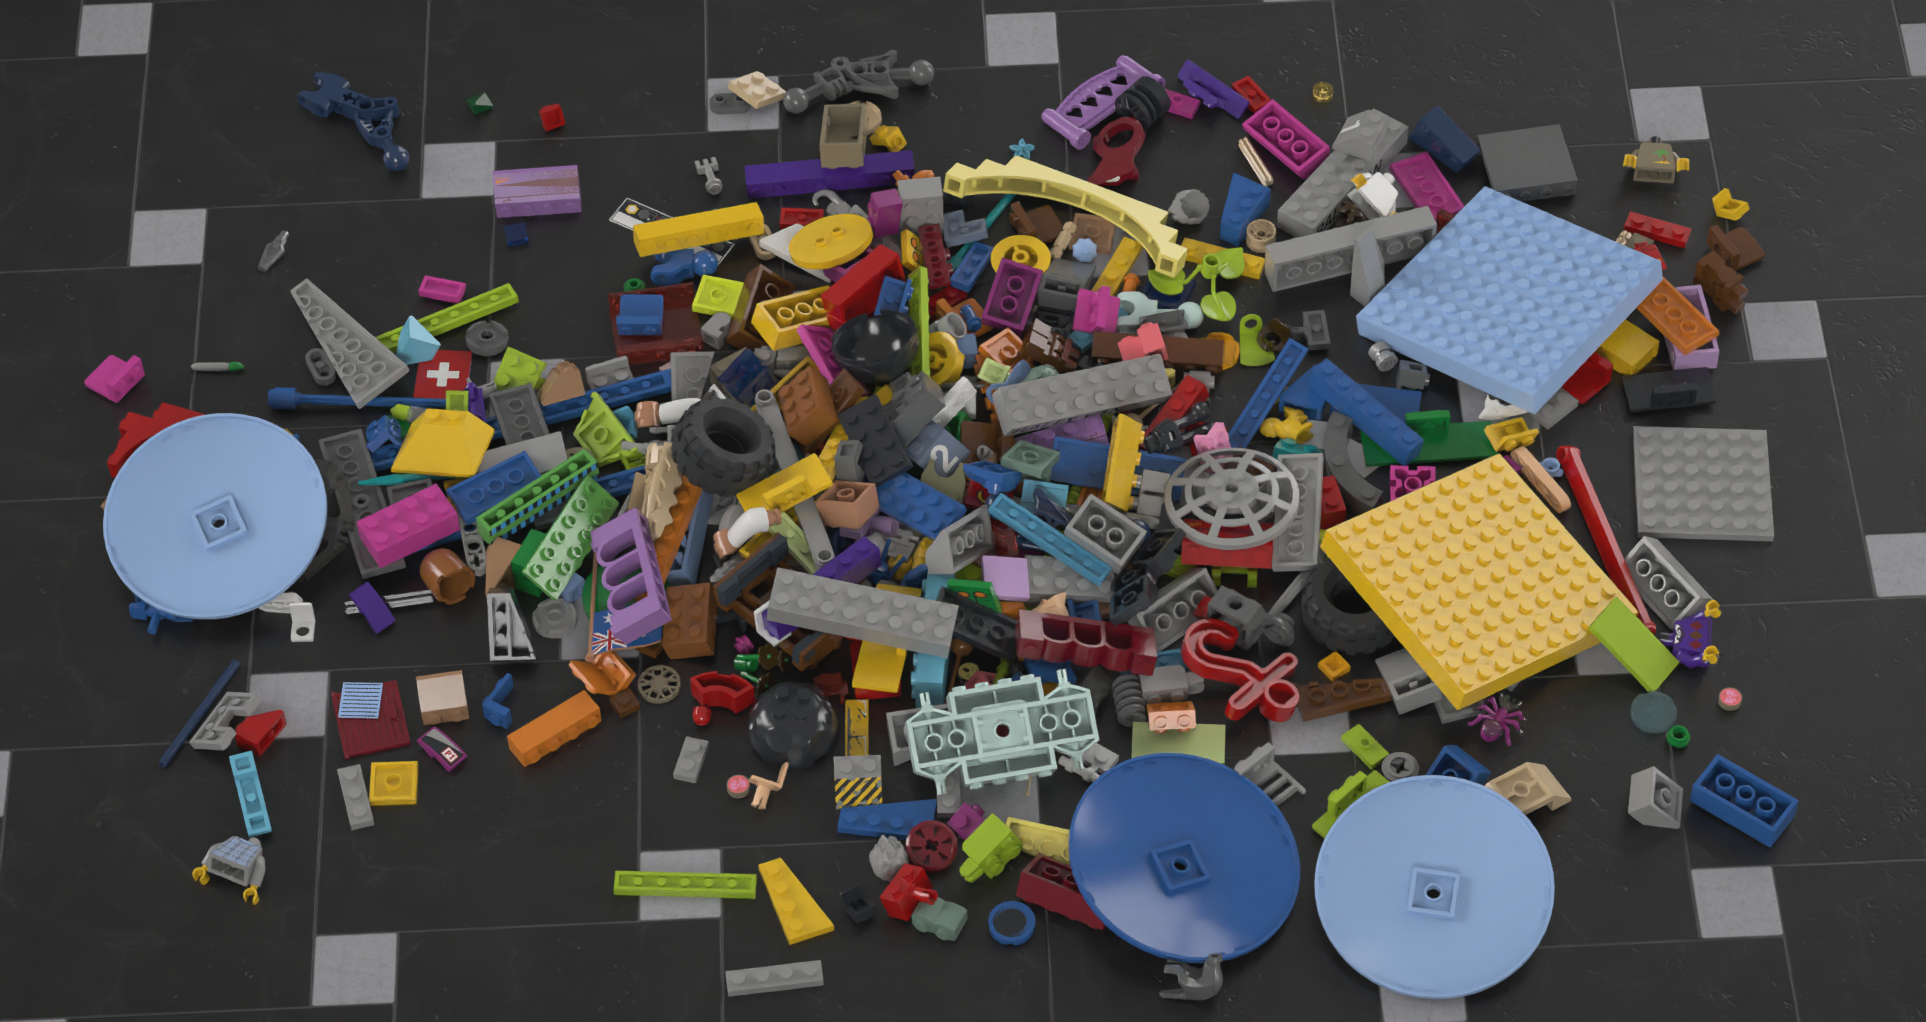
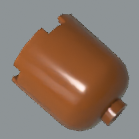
(446, 576)

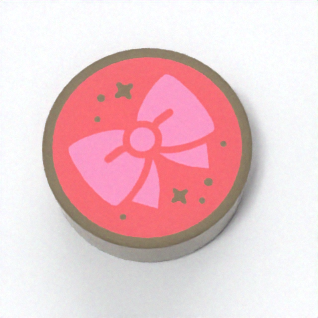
(1730, 699)
(738, 786)

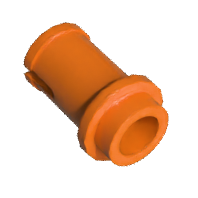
(1131, 283)

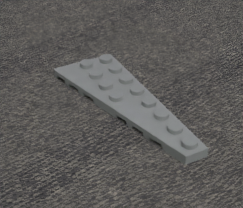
(356, 354)

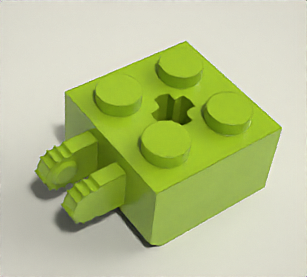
(989, 849)

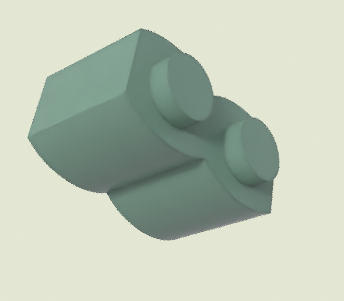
(942, 918)

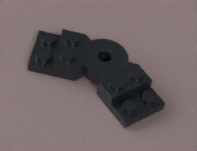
(1136, 588)

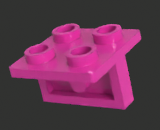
(1096, 311)

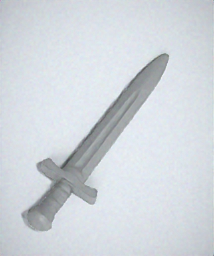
(1295, 587)

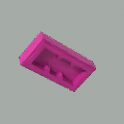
(1182, 104)
(442, 289)

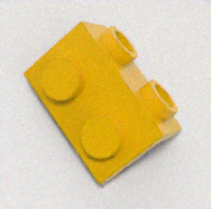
(1510, 434)

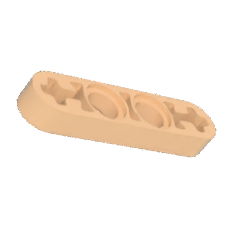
(1541, 479)

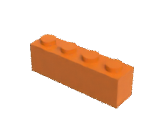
(554, 728)

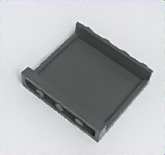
(1528, 163)

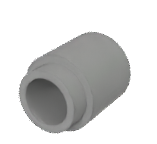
(1204, 377)

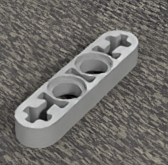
(470, 537)

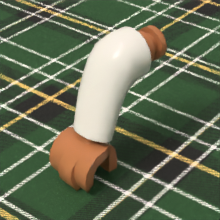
(650, 413)
(748, 524)

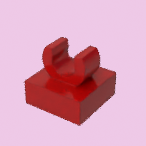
(552, 117)

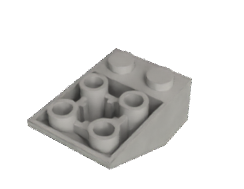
(1407, 681)

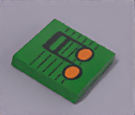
(978, 591)

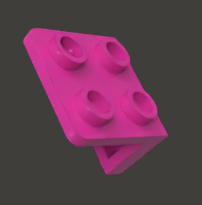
(115, 377)

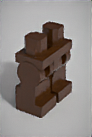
(1720, 283)
(1049, 348)

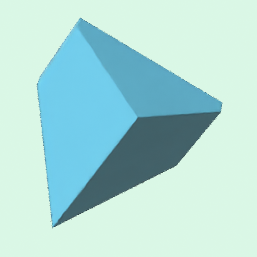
(416, 343)

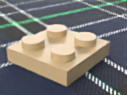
(756, 89)

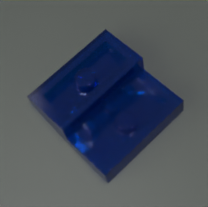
(747, 377)

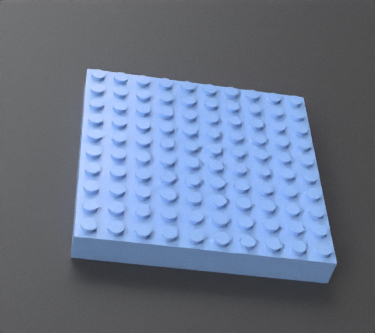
(1509, 299)

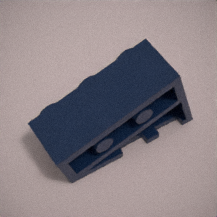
(1444, 140)

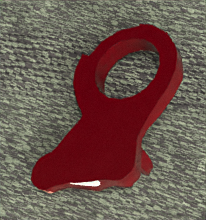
(1117, 162)

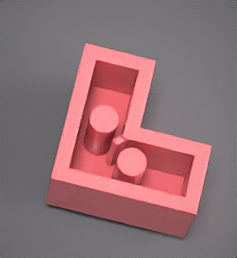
(1145, 344)

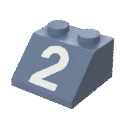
(937, 444)

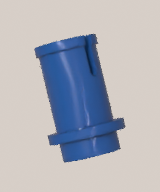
(972, 321)

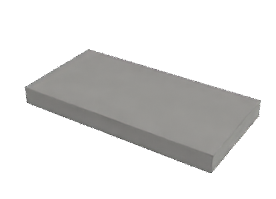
(544, 452)

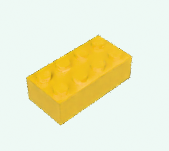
(781, 317)

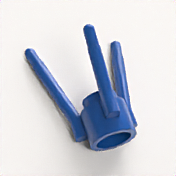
(882, 572)

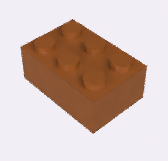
(807, 406)
(692, 623)

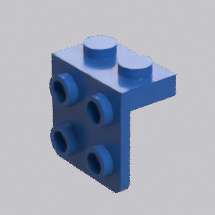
(640, 315)
(1048, 669)

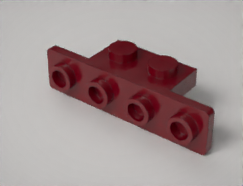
(935, 256)

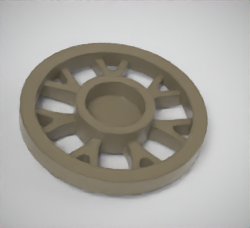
(659, 684)

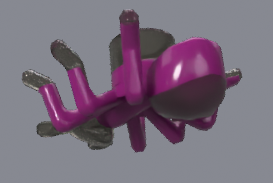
(1496, 721)

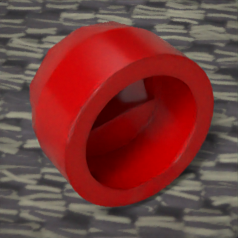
(701, 715)

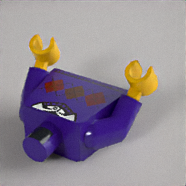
(1693, 638)

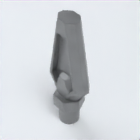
(273, 251)

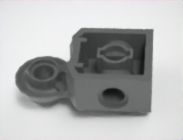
(1250, 619)

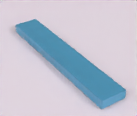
(1050, 539)

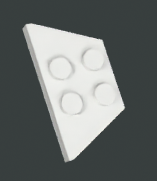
(779, 245)

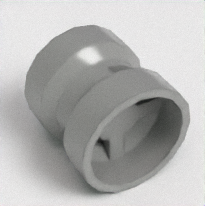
(1383, 356)

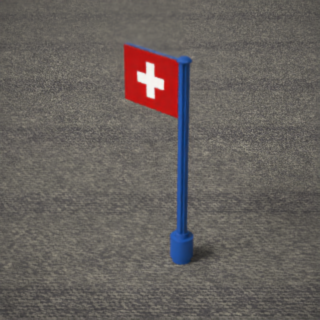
(434, 377)

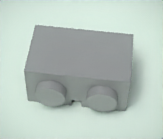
(1151, 492)

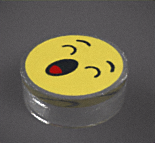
(966, 671)

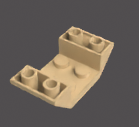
(1530, 788)

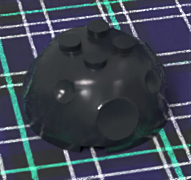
(876, 346)
(793, 725)

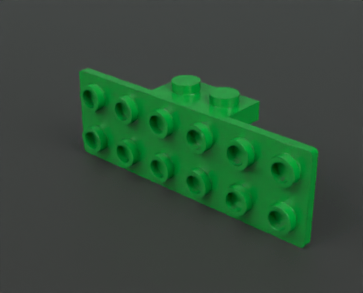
(1441, 442)

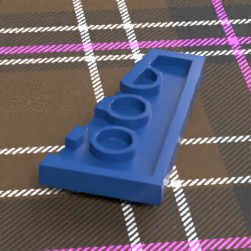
(886, 819)

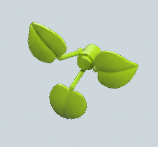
(1215, 306)

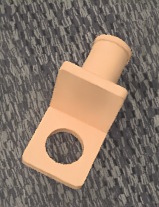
(765, 786)

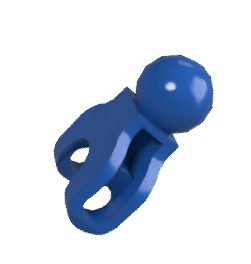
(682, 265)

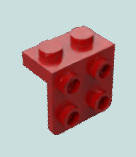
(1589, 378)

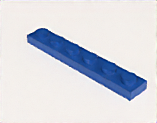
(1267, 394)

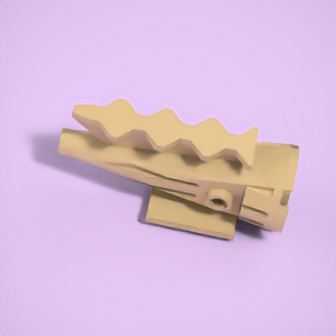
(656, 490)

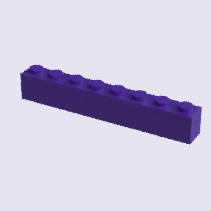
(809, 177)

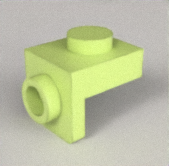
(993, 372)

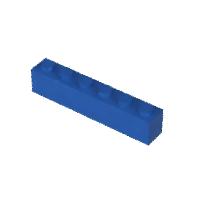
(1366, 412)

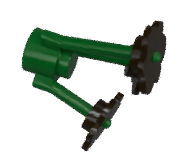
(769, 657)

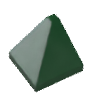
(479, 103)

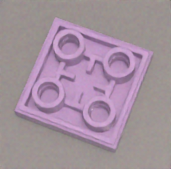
(1007, 576)

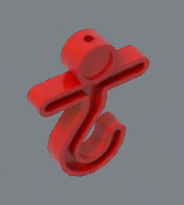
(1258, 685)

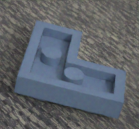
(958, 232)

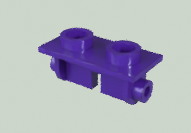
(475, 401)

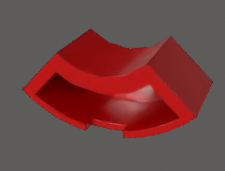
(722, 690)

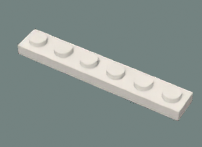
(954, 401)

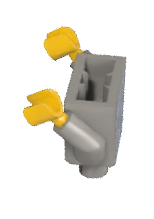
(236, 861)

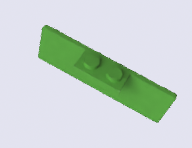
(570, 538)

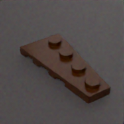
(1329, 699)

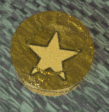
(1322, 92)

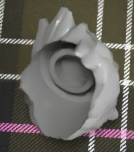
(1189, 207)
(888, 858)

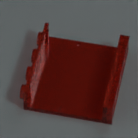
(679, 326)

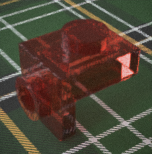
(831, 685)

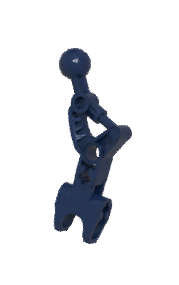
(337, 96)

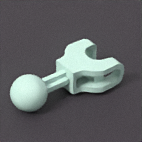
(1139, 305)

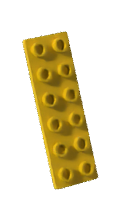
(881, 665)

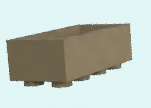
(843, 136)

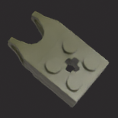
(950, 486)

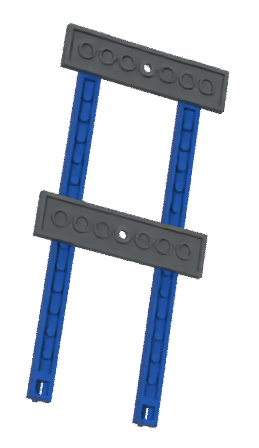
(515, 419)

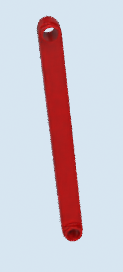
(1600, 530)

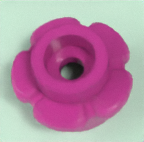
(744, 645)

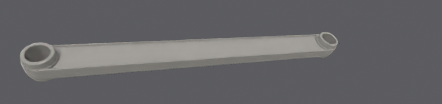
(786, 456)

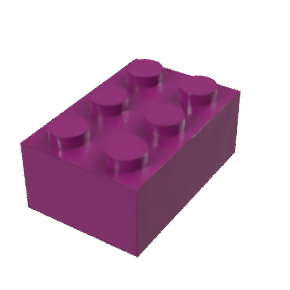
(1012, 296)

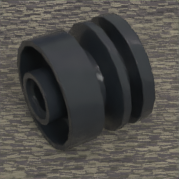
(1144, 101)

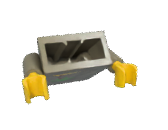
(1655, 162)

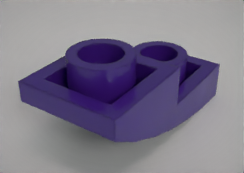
(372, 607)

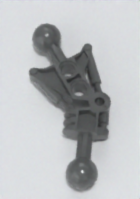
(867, 76)

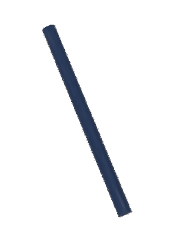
(199, 713)

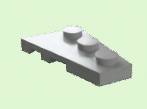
(689, 373)

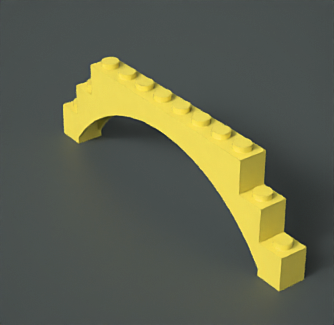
(1026, 177)

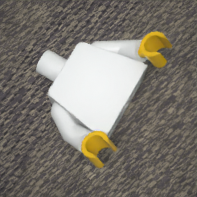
(1374, 194)

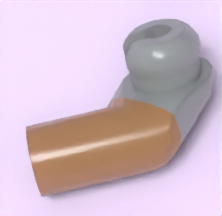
(987, 454)

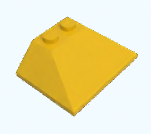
(444, 444)

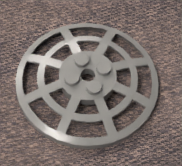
(1232, 503)

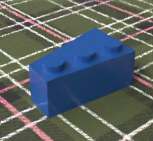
(1244, 204)

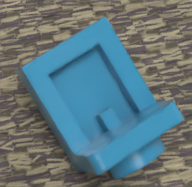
(626, 418)

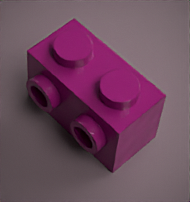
(885, 212)

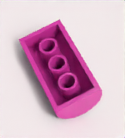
(1287, 139)

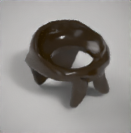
(1349, 215)
(1277, 329)

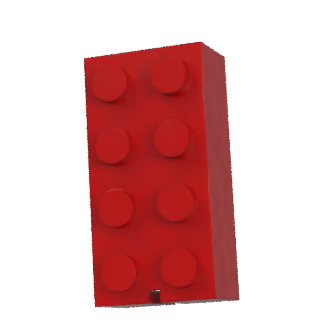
(860, 287)

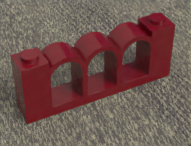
(1037, 632)

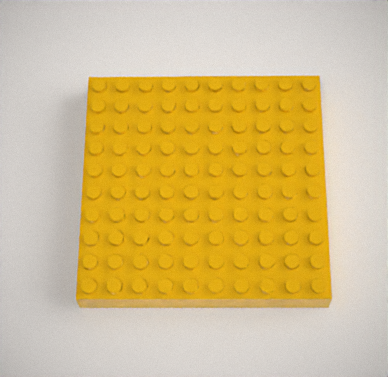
(1474, 579)

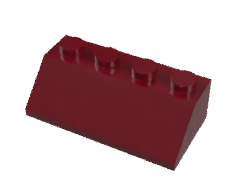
(1054, 887)

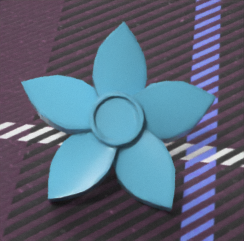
(1023, 149)

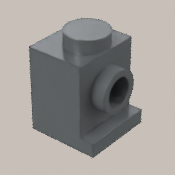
(1412, 375)

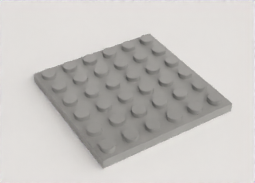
(1702, 483)

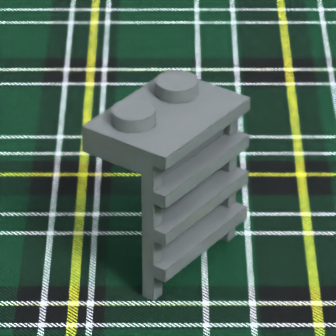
(1261, 768)

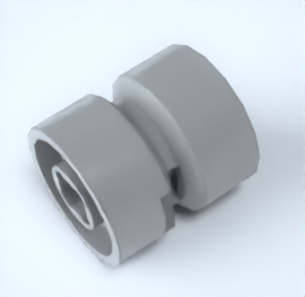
(951, 324)

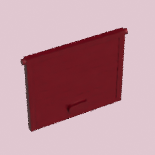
(378, 734)

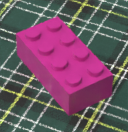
(408, 525)

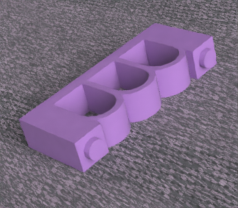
(649, 612)

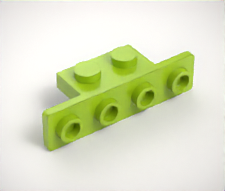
(1341, 799)

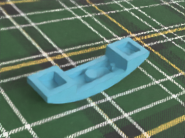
(250, 794)

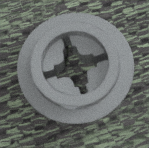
(1397, 759)

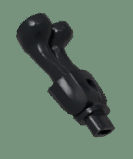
(1167, 435)

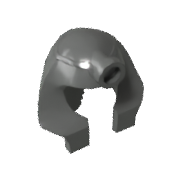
(1195, 981)

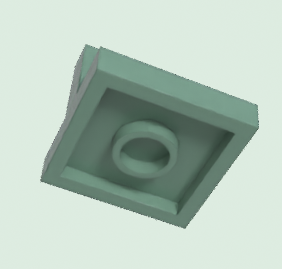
(1031, 460)

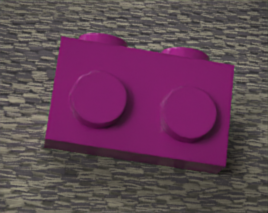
(967, 819)

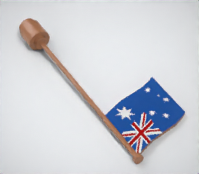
(600, 635)

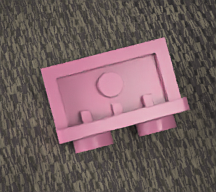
(1215, 439)

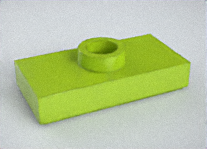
(1364, 746)

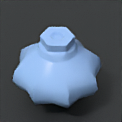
(1084, 250)

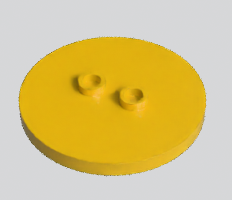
(830, 241)

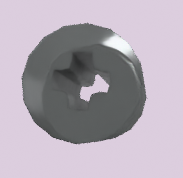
(1128, 700)

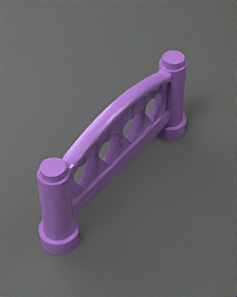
(1077, 128)

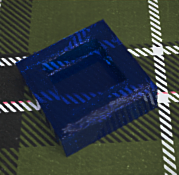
(516, 234)

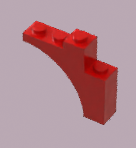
(138, 429)

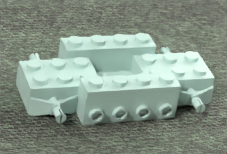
(968, 736)

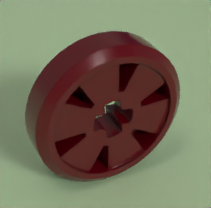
(936, 833)

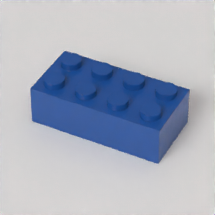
(1744, 800)

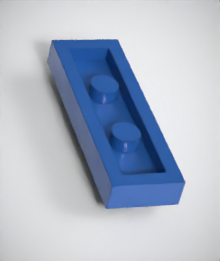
(971, 267)

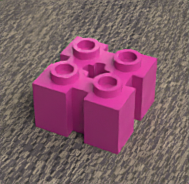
(1406, 481)

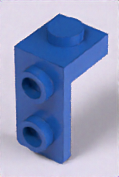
(491, 705)

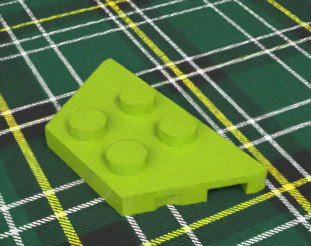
(603, 433)

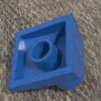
(993, 476)

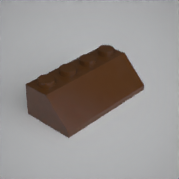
(759, 286)

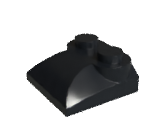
(1059, 320)

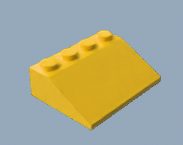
(1121, 463)

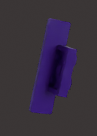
(1212, 90)

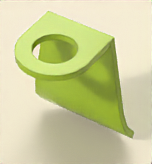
(1250, 351)

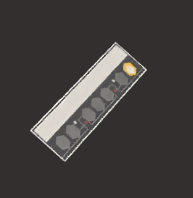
(635, 213)

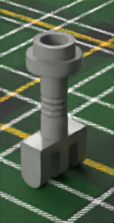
(713, 184)

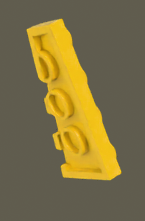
(795, 907)

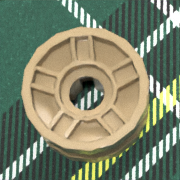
(1260, 234)

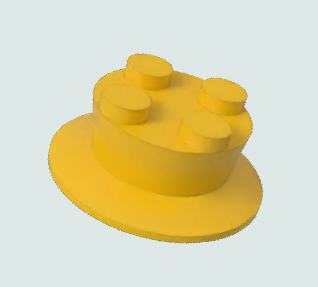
(1023, 250)
(945, 358)

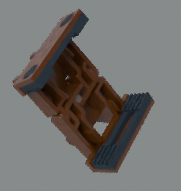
(734, 593)

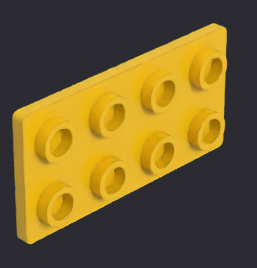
(787, 486)

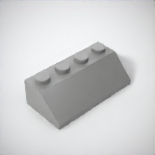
(961, 543)
(1664, 582)
(1174, 608)

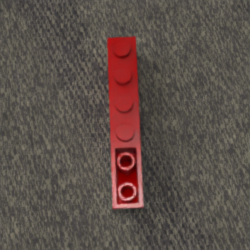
(1179, 403)

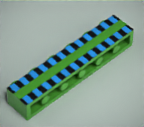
(536, 497)

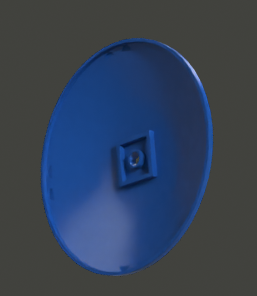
(1192, 813)

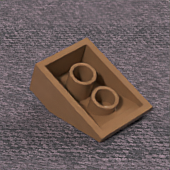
(498, 564)

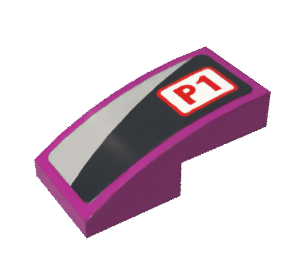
(442, 748)

